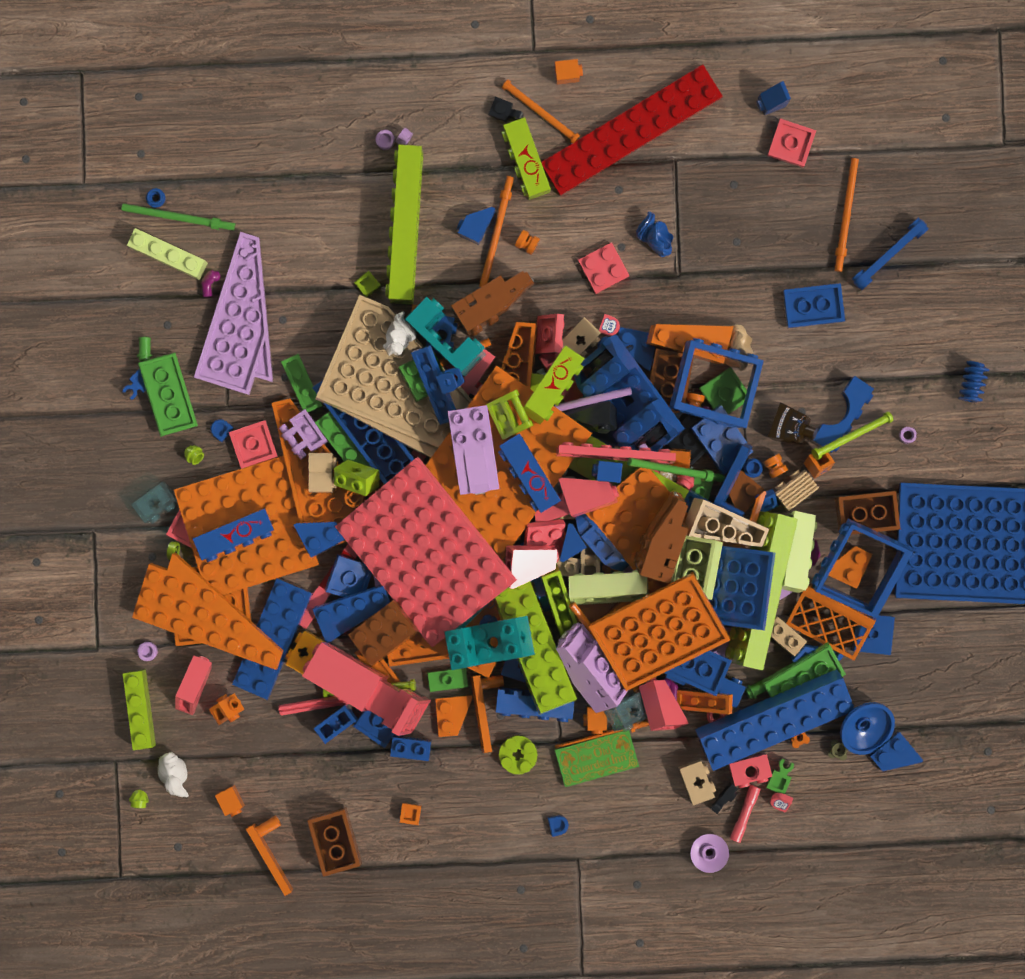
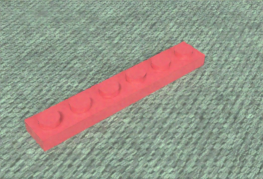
(607, 453)

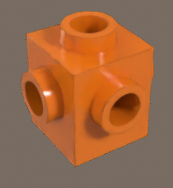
(226, 709)

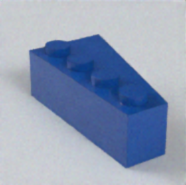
(521, 703)

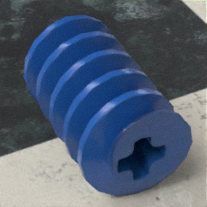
(973, 384)

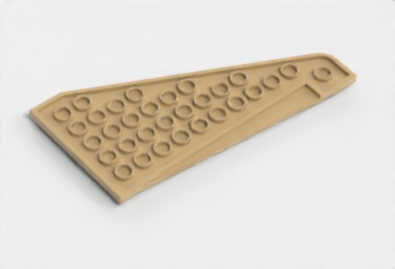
(371, 388)

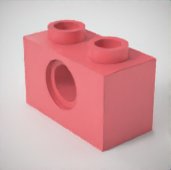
(762, 770)

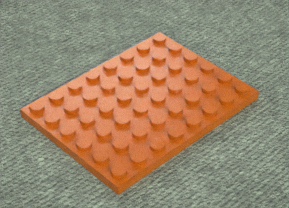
(505, 512)

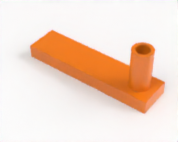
(478, 685)
(256, 834)

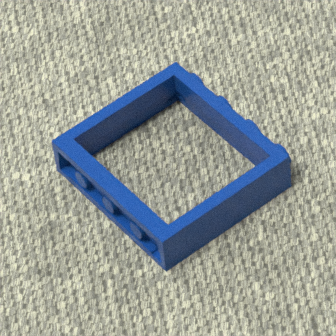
(682, 375)
(887, 583)

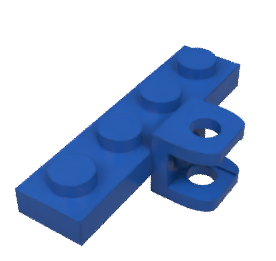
(437, 383)

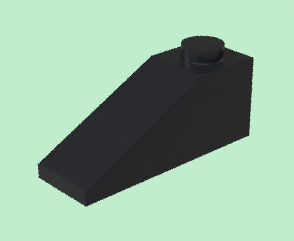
(595, 417)

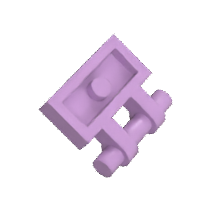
(307, 430)

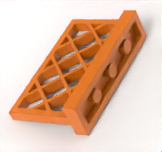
(842, 610)

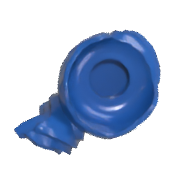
(655, 235)

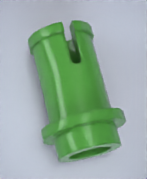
(144, 349)
(755, 689)

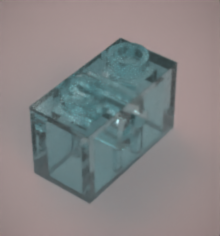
(160, 493)
(628, 712)

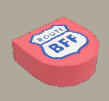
(609, 325)
(781, 801)

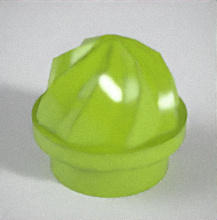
(193, 454)
(138, 799)

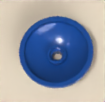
(867, 728)

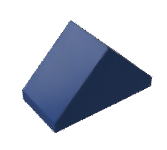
(572, 544)

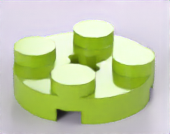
(509, 761)

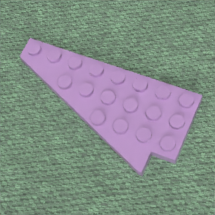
(239, 334)

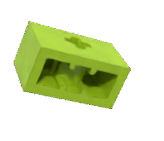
(356, 477)

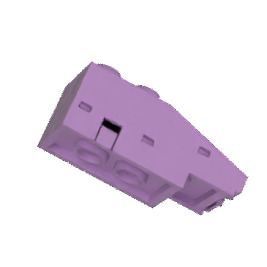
(473, 450)
(590, 669)

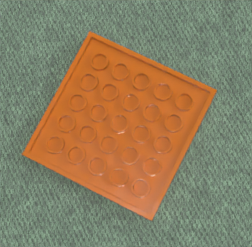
(235, 496)

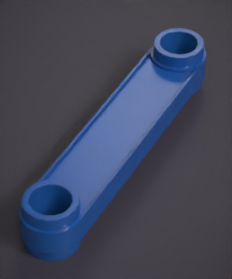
(863, 277)

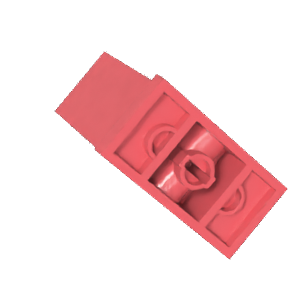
(365, 688)

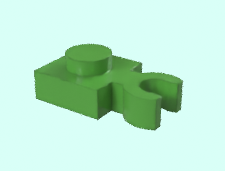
(780, 780)

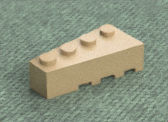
(717, 523)

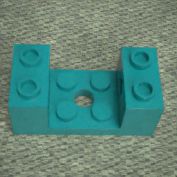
(425, 317)
(472, 644)

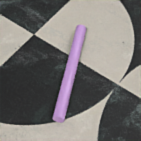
(594, 399)

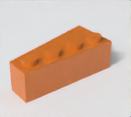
(675, 336)
(521, 353)

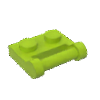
(504, 417)

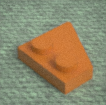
(851, 566)
(451, 714)

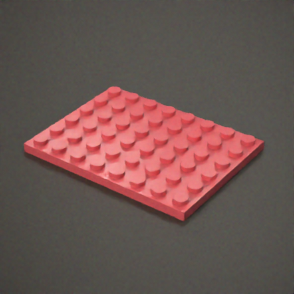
(425, 552)

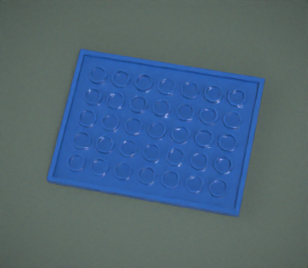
(962, 543)

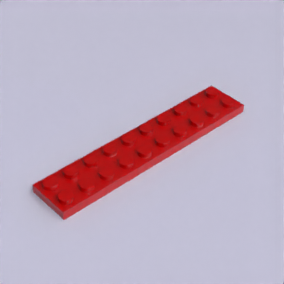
(631, 130)

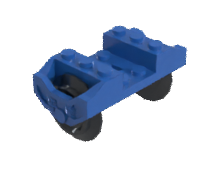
(637, 413)

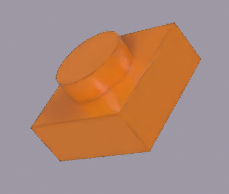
(410, 813)

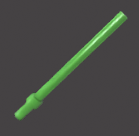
(214, 223)
(705, 475)

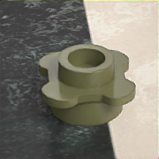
(833, 751)

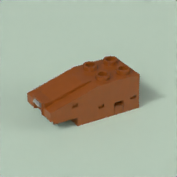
(490, 302)
(663, 540)

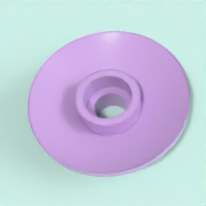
(716, 860)

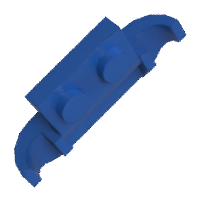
(600, 543)

